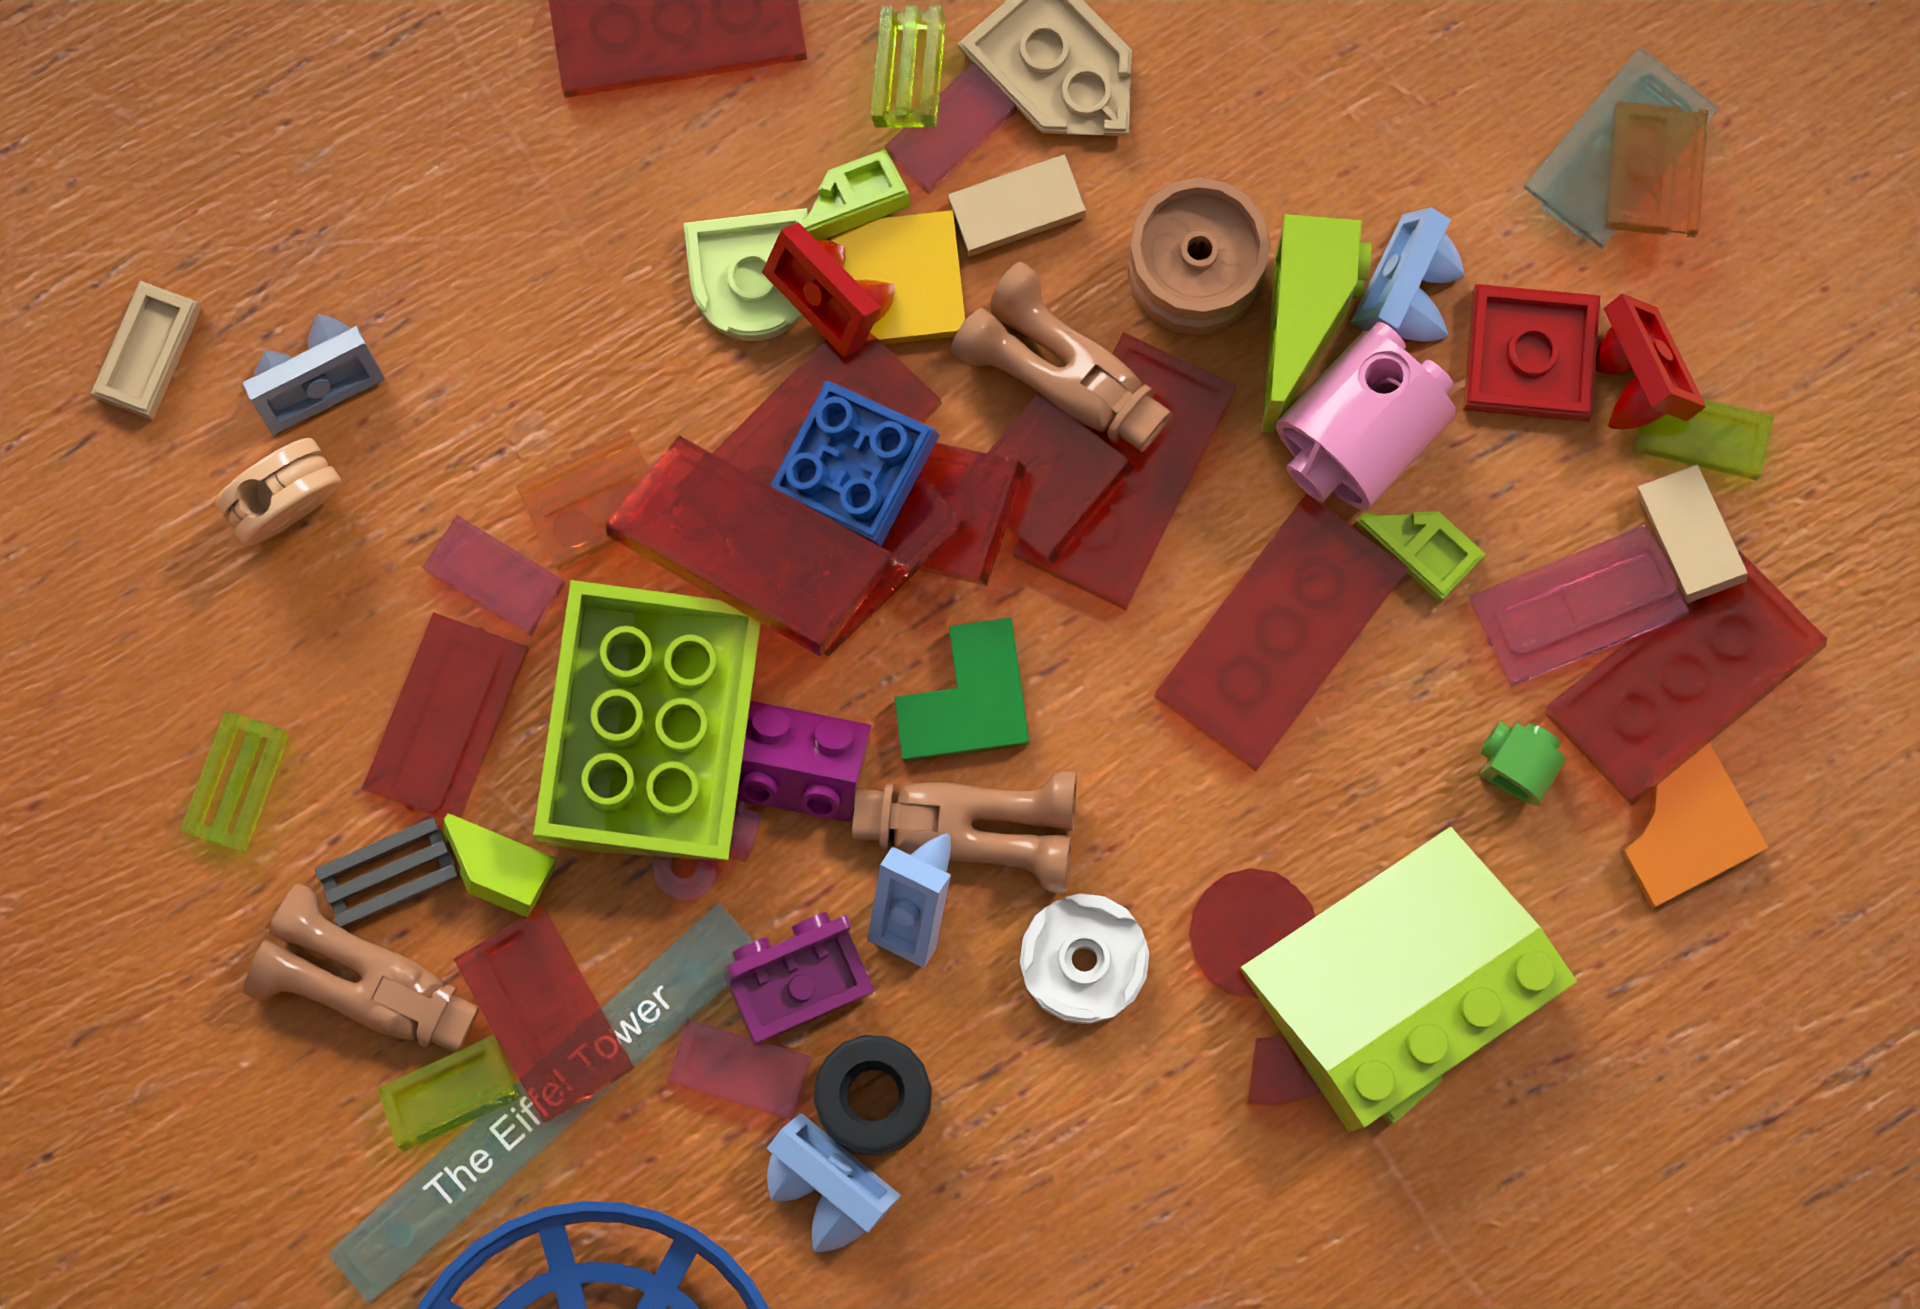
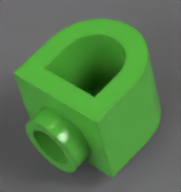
(1522, 761)

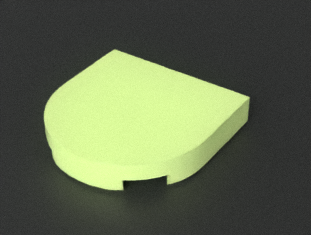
(727, 276)

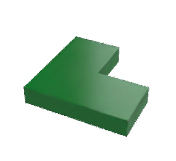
(982, 711)

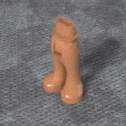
(1091, 386)
(927, 810)
(393, 990)

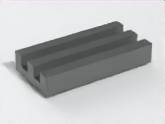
(337, 893)

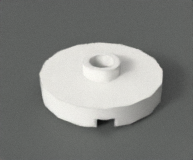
(1090, 924)

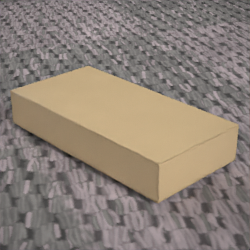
(1016, 205)
(146, 350)
(1692, 534)

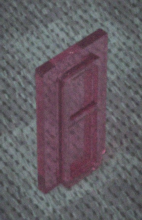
(1579, 605)

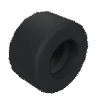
(859, 1056)

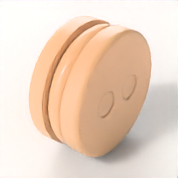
(277, 491)

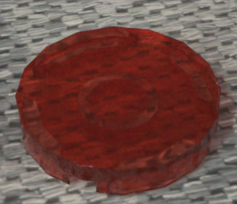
(1240, 920)

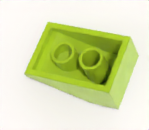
(1314, 279)

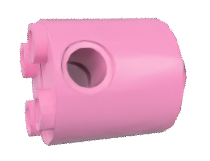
(1365, 419)

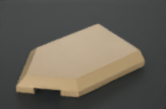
(1056, 65)

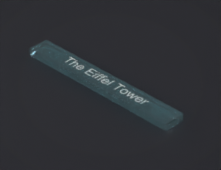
(514, 1134)

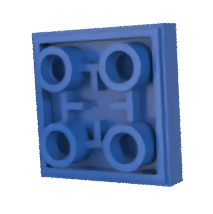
(855, 461)

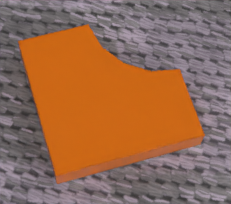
(1693, 831)

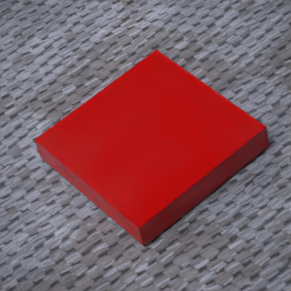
(1532, 352)

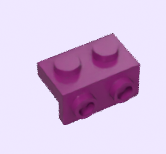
(802, 761)
(796, 978)

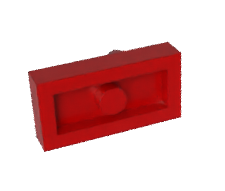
(819, 287)
(1661, 379)

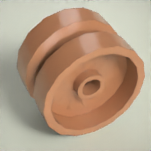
(1178, 229)

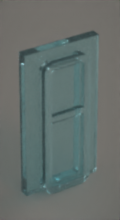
(1576, 172)

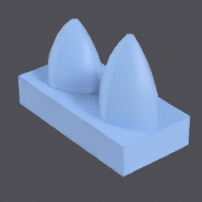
(1414, 254)
(911, 900)
(851, 1193)

